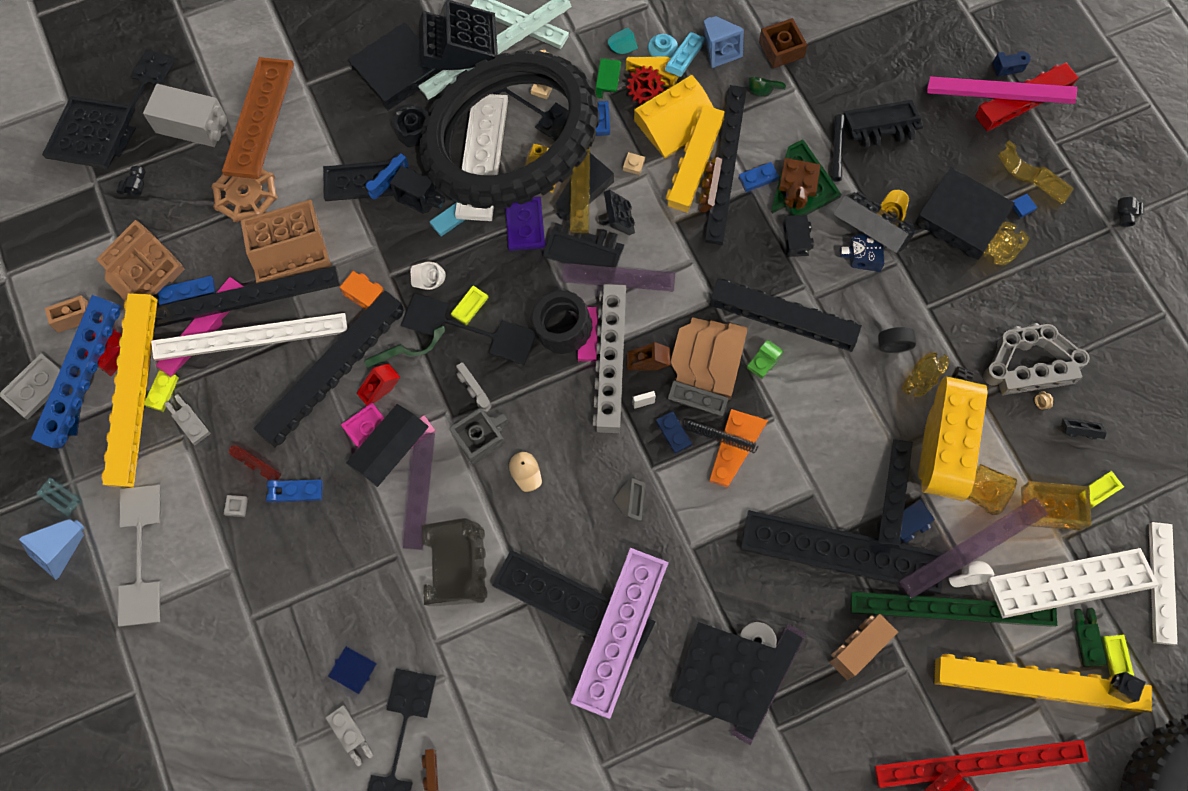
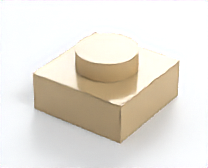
(541, 91)
(634, 163)

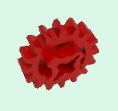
(650, 79)

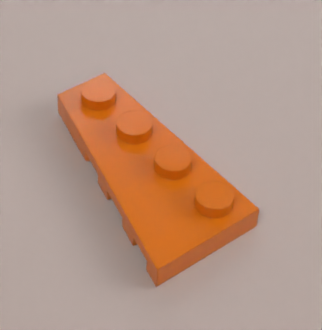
(730, 458)

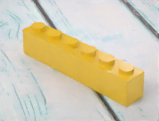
(695, 159)

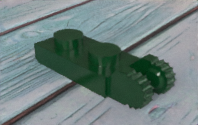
(1089, 639)

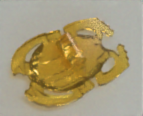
(1005, 244)
(926, 373)

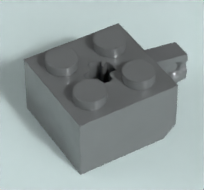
(479, 424)

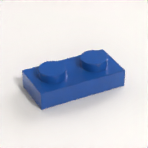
(604, 122)
(758, 177)

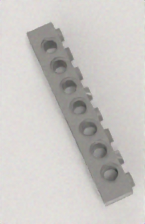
(617, 295)

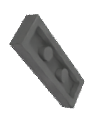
(698, 398)

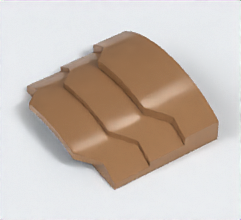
(138, 263)
(709, 355)

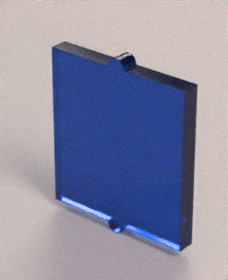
(352, 670)

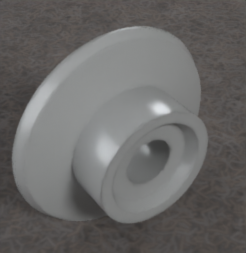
(761, 631)

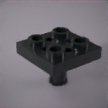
(617, 213)

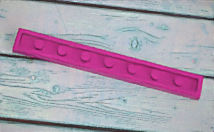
(1002, 90)

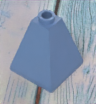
(723, 41)
(53, 545)

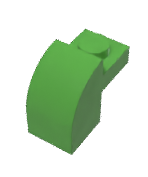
(765, 359)

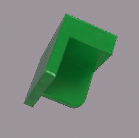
(608, 76)

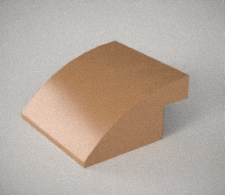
(285, 242)

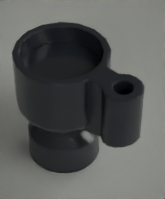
(132, 184)
(1128, 208)

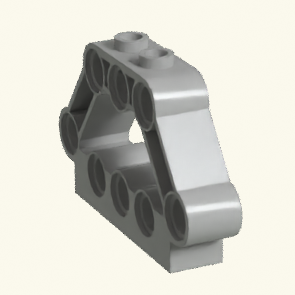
(1056, 345)

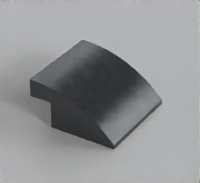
(457, 37)

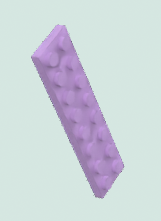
(619, 633)

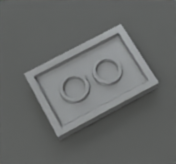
(31, 386)

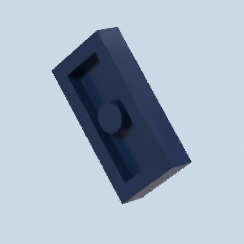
(673, 432)

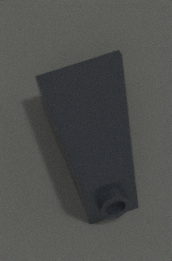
(600, 179)

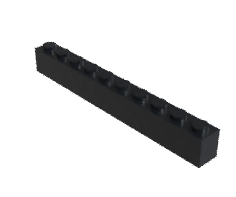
(329, 369)

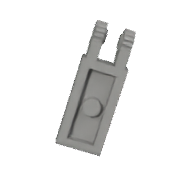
(473, 387)
(188, 421)
(348, 733)

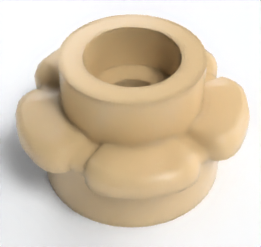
(1044, 400)

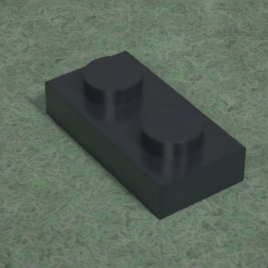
(1083, 428)

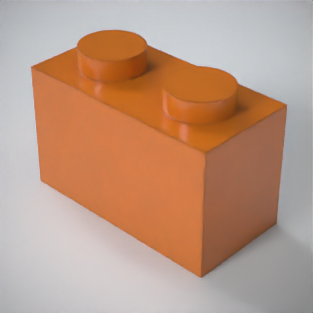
(360, 289)

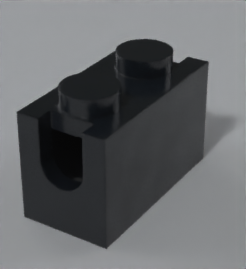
(797, 235)

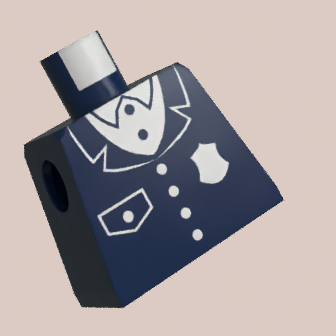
(864, 253)

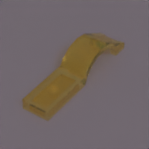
(1038, 175)

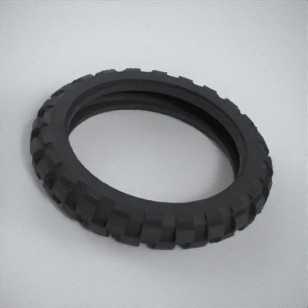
(534, 178)

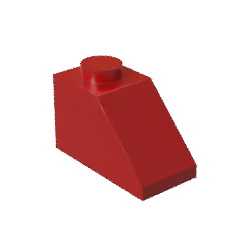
(378, 384)

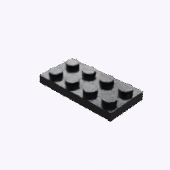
(350, 180)

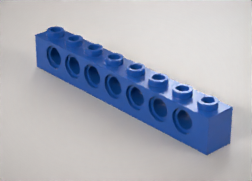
(68, 378)

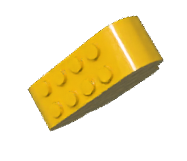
(952, 439)

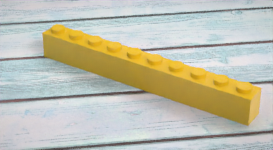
(129, 391)
(1034, 683)

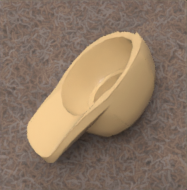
(526, 475)

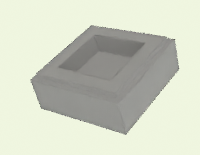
(235, 506)

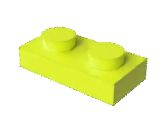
(161, 391)

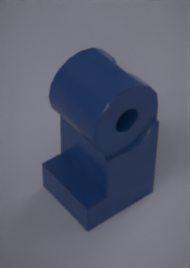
(1011, 64)

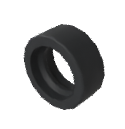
(897, 340)

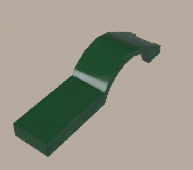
(438, 332)

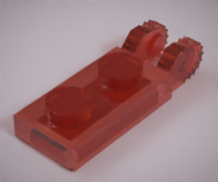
(253, 462)

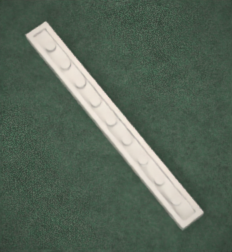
(249, 337)

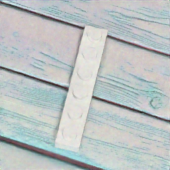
(1163, 595)

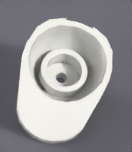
(425, 275)
(972, 574)

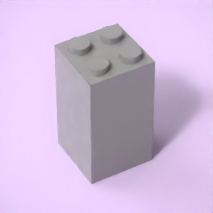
(185, 115)

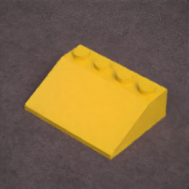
(671, 115)

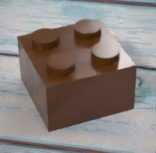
(783, 43)

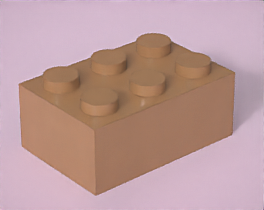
(862, 646)

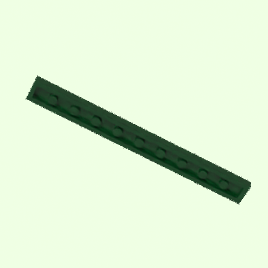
(944, 609)

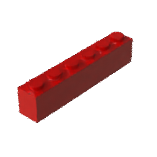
(999, 110)

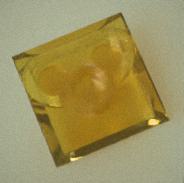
(992, 490)

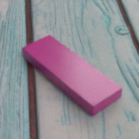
(589, 350)

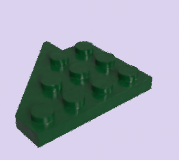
(826, 189)

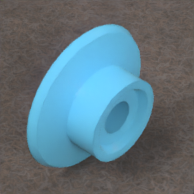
(656, 48)

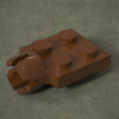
(799, 181)

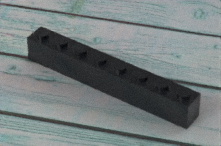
(785, 315)

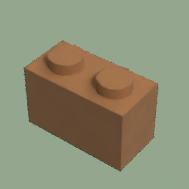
(66, 314)

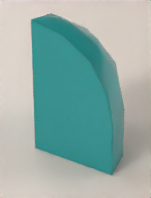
(623, 41)

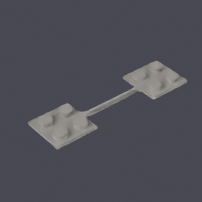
(141, 600)

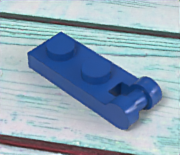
(382, 182)
(295, 491)

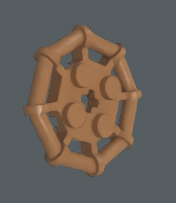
(244, 201)

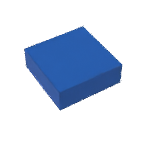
(1024, 206)

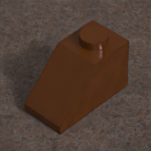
(648, 358)

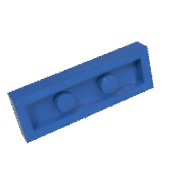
(186, 290)

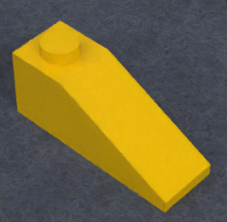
(657, 63)

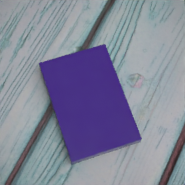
(525, 225)

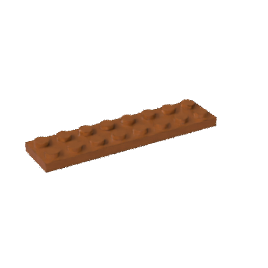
(258, 118)

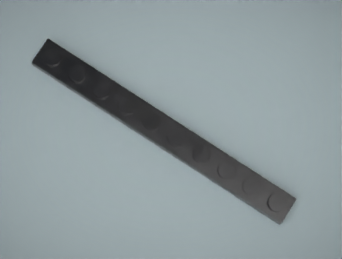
(728, 154)
(246, 296)

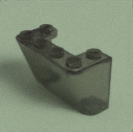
(456, 563)

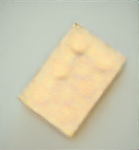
(1066, 504)

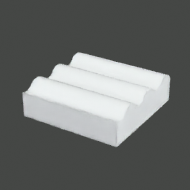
(644, 399)

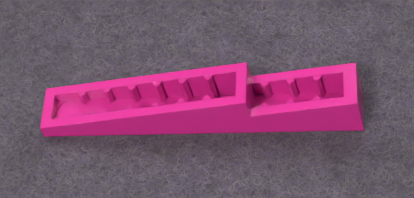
(198, 326)

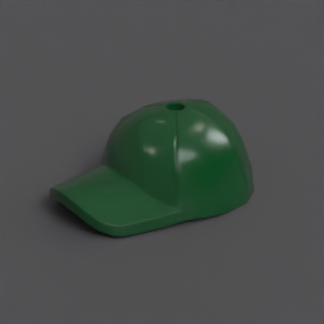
(764, 87)

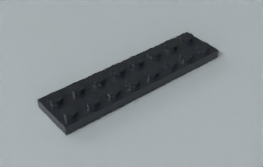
(557, 596)

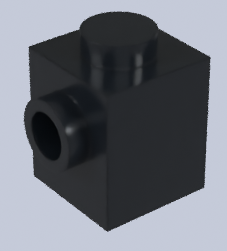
(1126, 687)

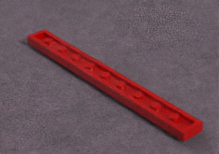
(982, 763)

